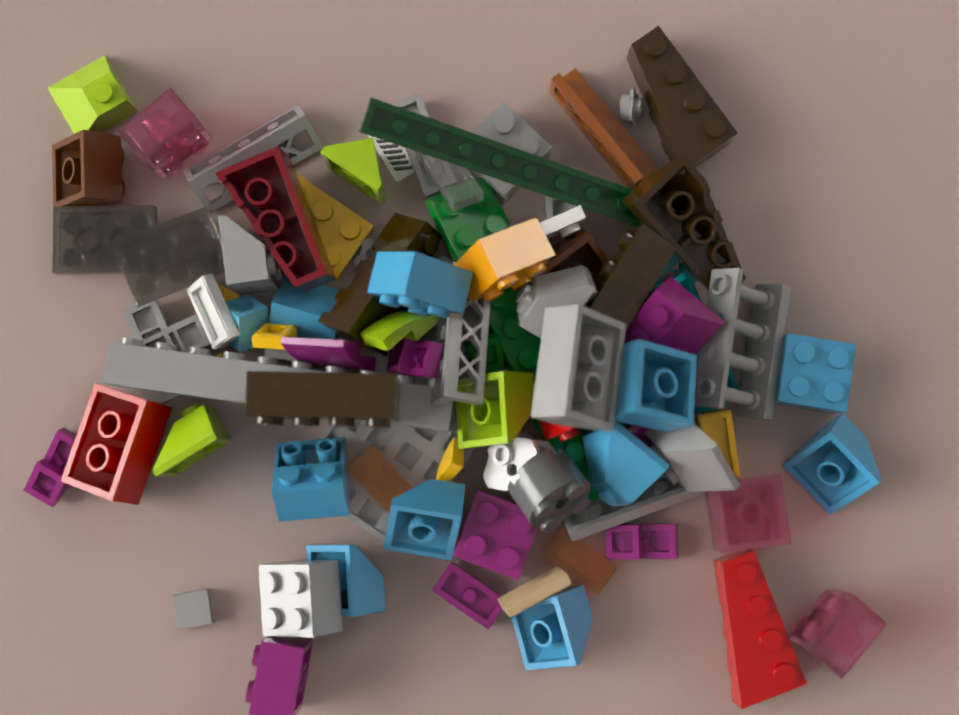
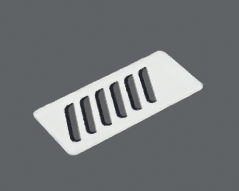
(395, 158)

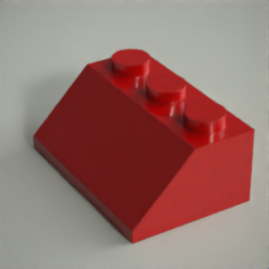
(116, 445)

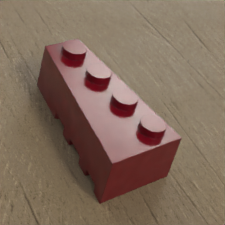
(280, 215)

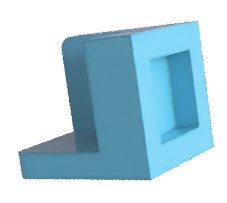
(249, 317)

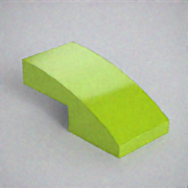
(392, 328)

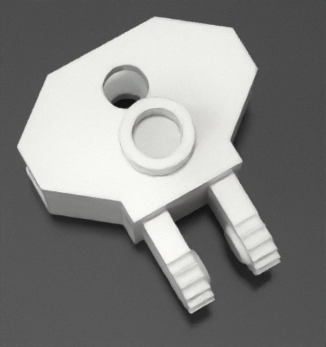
(508, 457)

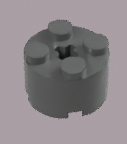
(550, 489)

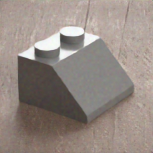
(247, 261)
(552, 290)
(693, 459)

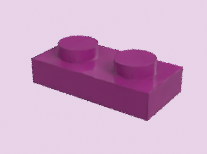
(468, 595)

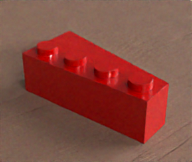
(756, 641)

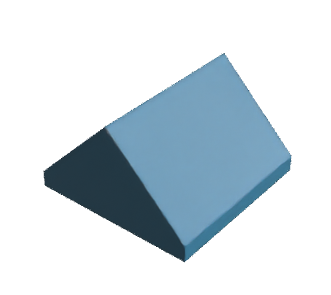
(304, 309)

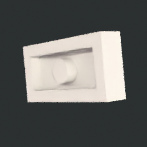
(564, 223)

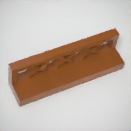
(601, 128)

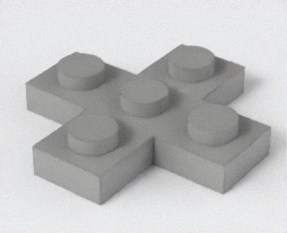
(151, 326)

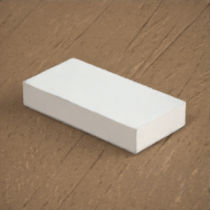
(213, 311)

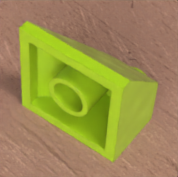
(93, 97)
(503, 411)
(191, 440)

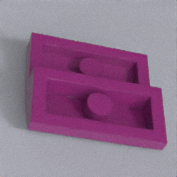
(328, 353)

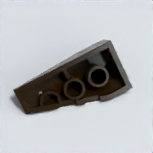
(681, 211)

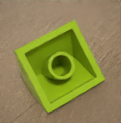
(358, 165)

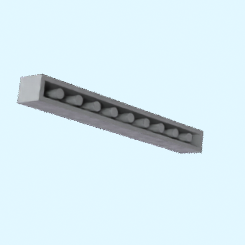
(224, 378)

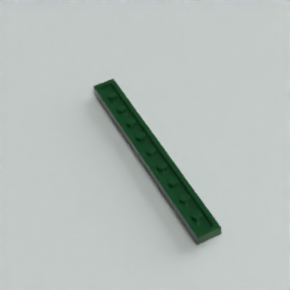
(496, 160)

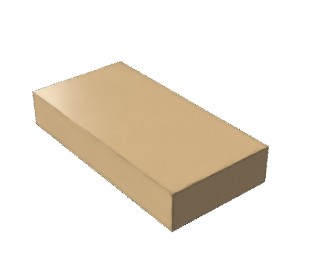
(534, 591)

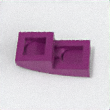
(415, 358)
(46, 476)
(642, 541)

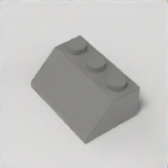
(578, 368)

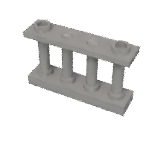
(763, 348)

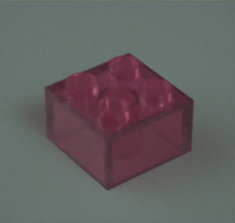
(165, 134)
(750, 515)
(837, 631)

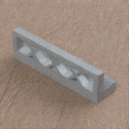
(257, 141)
(449, 333)

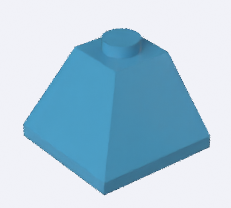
(835, 464)
(620, 465)
(426, 519)
(360, 580)
(554, 630)

